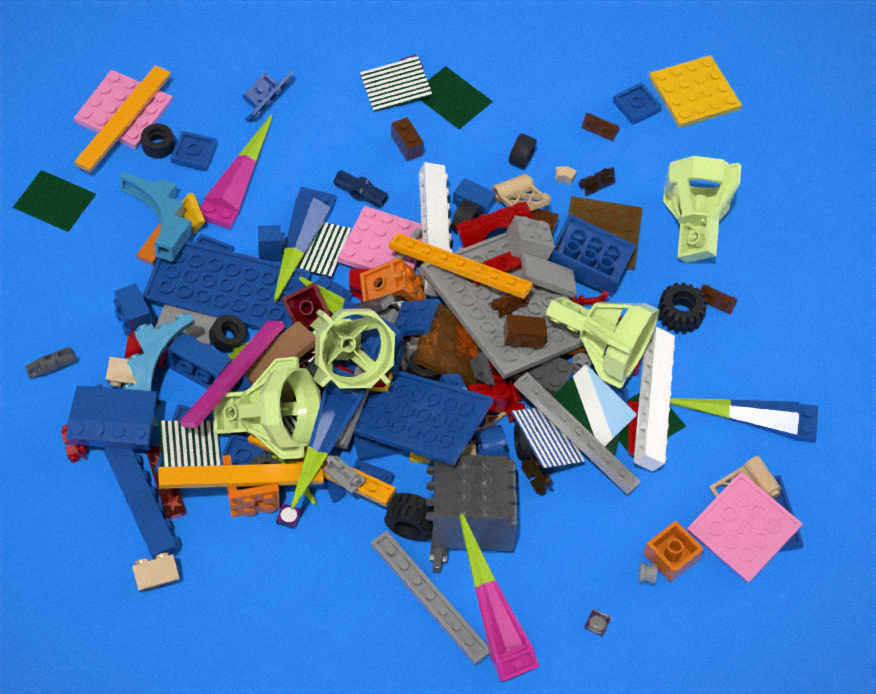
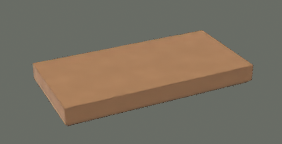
(291, 343)

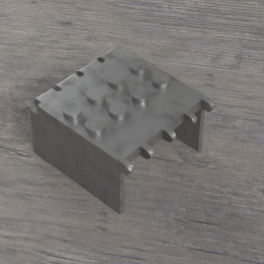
(481, 491)

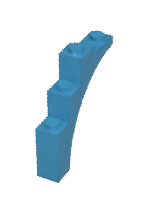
(161, 198)
(153, 345)

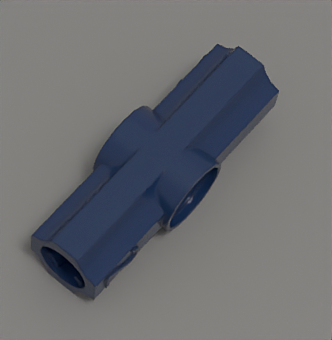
(360, 188)

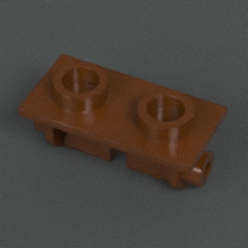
(600, 126)
(718, 299)
(508, 304)

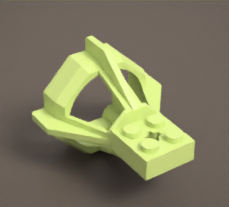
(699, 208)
(601, 328)
(342, 341)
(260, 409)

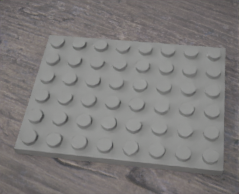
(473, 309)

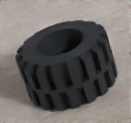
(686, 296)
(408, 517)

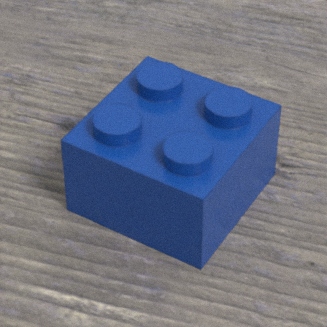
(131, 308)

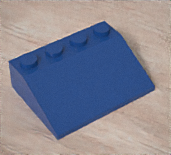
(592, 254)
(111, 418)

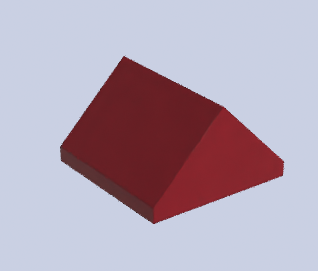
(304, 304)

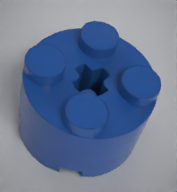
(491, 441)

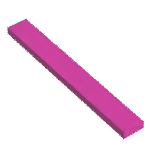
(231, 374)

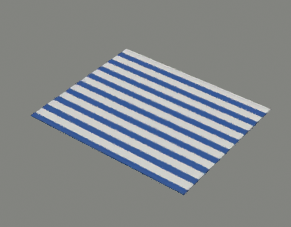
(549, 443)

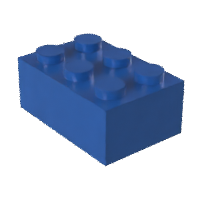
(196, 360)

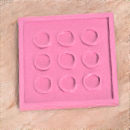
(109, 98)
(370, 239)
(744, 527)

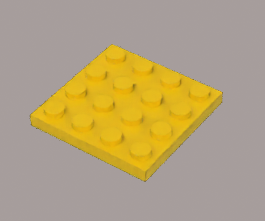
(695, 91)

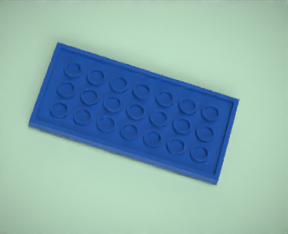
(222, 284)
(423, 417)

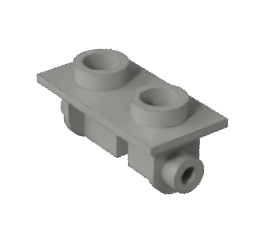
(343, 473)

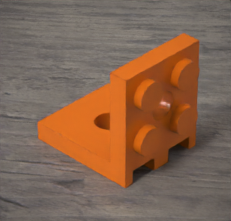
(397, 280)
(252, 500)

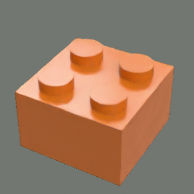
(673, 551)

